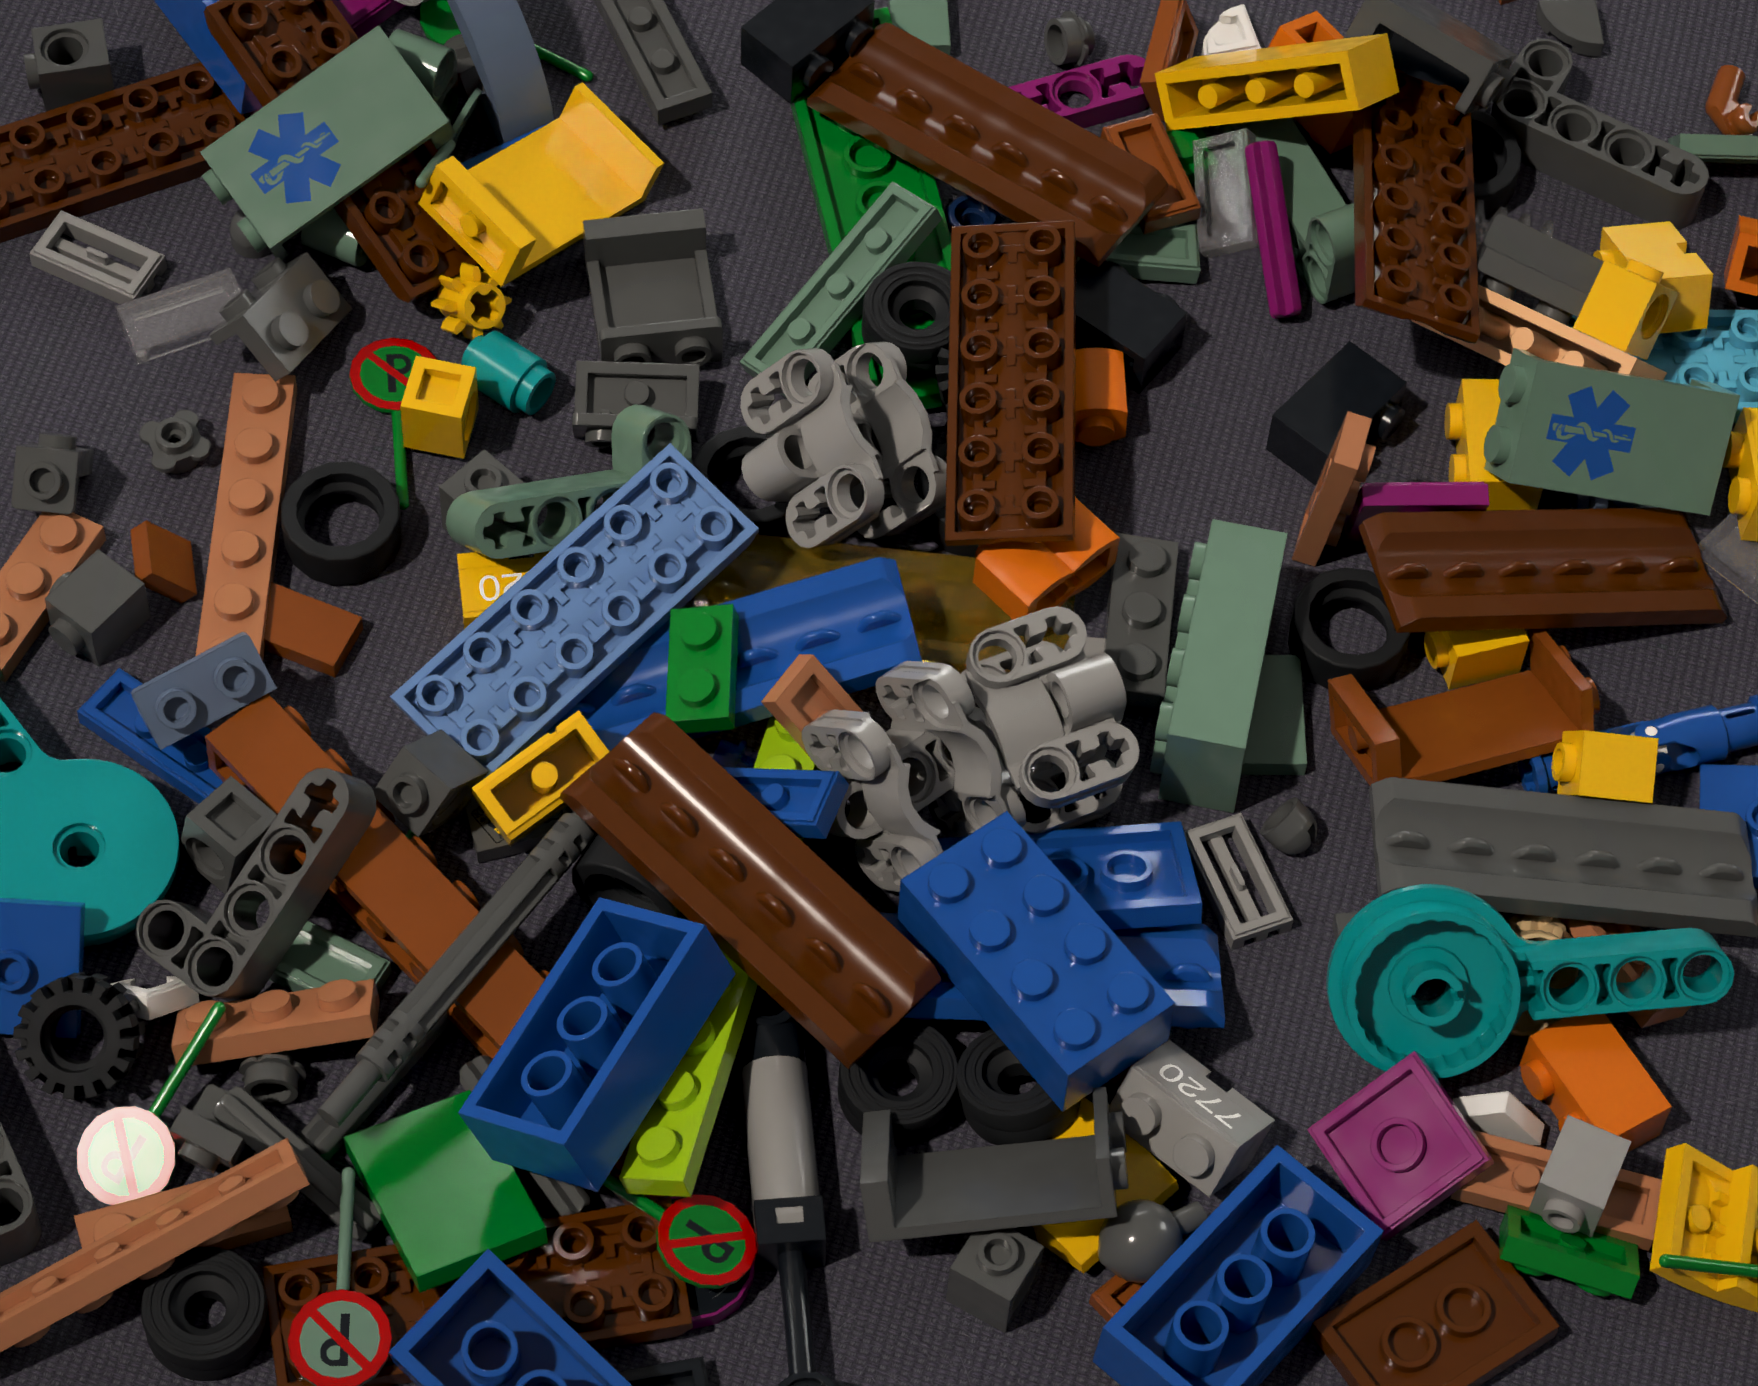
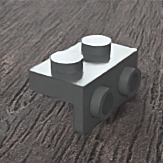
(1537, 264)
(283, 314)
(610, 387)

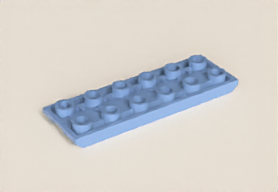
(578, 612)

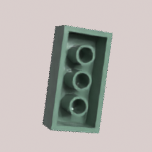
(1217, 665)

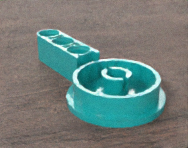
(98, 813)
(1491, 977)

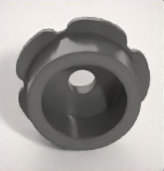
(1069, 40)
(272, 1077)

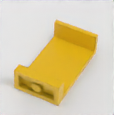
(542, 188)

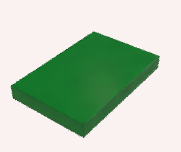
(443, 1193)

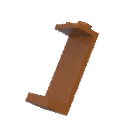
(1469, 725)

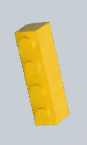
(1277, 82)

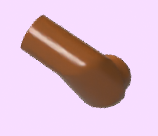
(1723, 103)

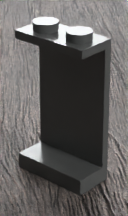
(991, 1184)

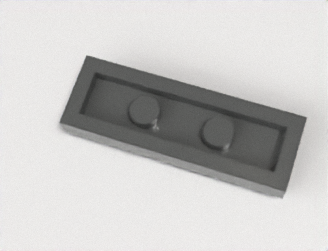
(657, 57)
(1141, 616)

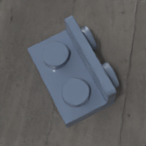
(202, 690)

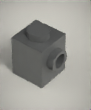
(96, 608)

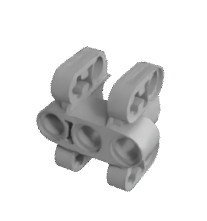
(841, 445)
(1052, 717)
(907, 769)

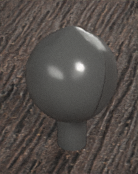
(1145, 1237)

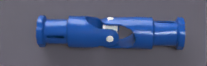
(1684, 741)

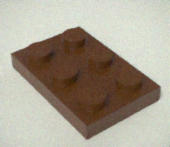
(1437, 1319)

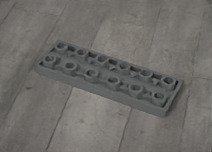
(1567, 855)

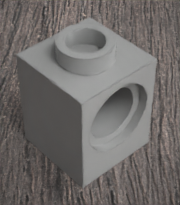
(1579, 1177)

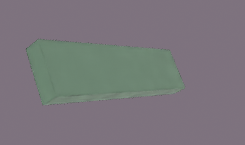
(836, 291)

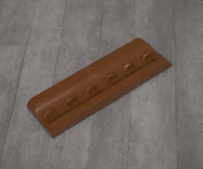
(277, 47)
(989, 140)
(109, 148)
(1416, 209)
(1011, 384)
(1539, 569)
(753, 887)
(590, 1272)

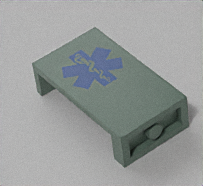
(323, 141)
(1610, 434)

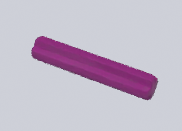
(1273, 229)

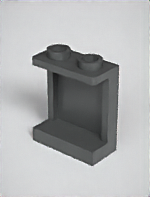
(1446, 38)
(652, 288)

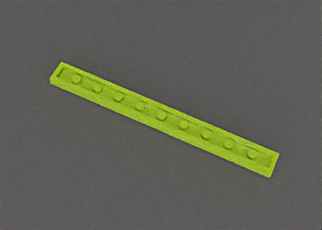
(677, 1129)

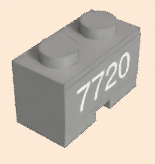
(1189, 1118)

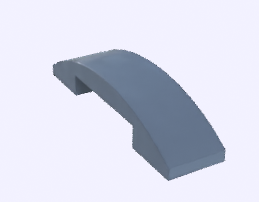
(507, 64)

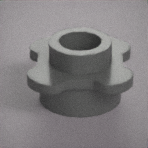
(177, 456)

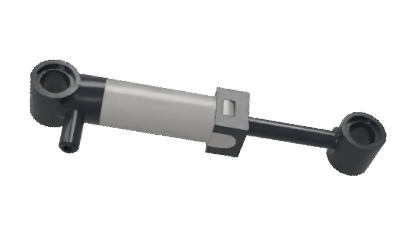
(783, 1173)

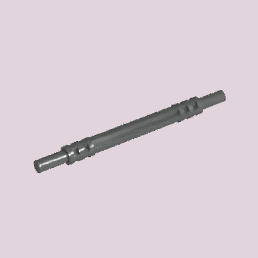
(459, 964)

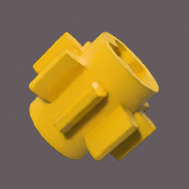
(470, 302)

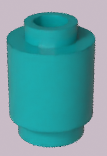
(509, 372)

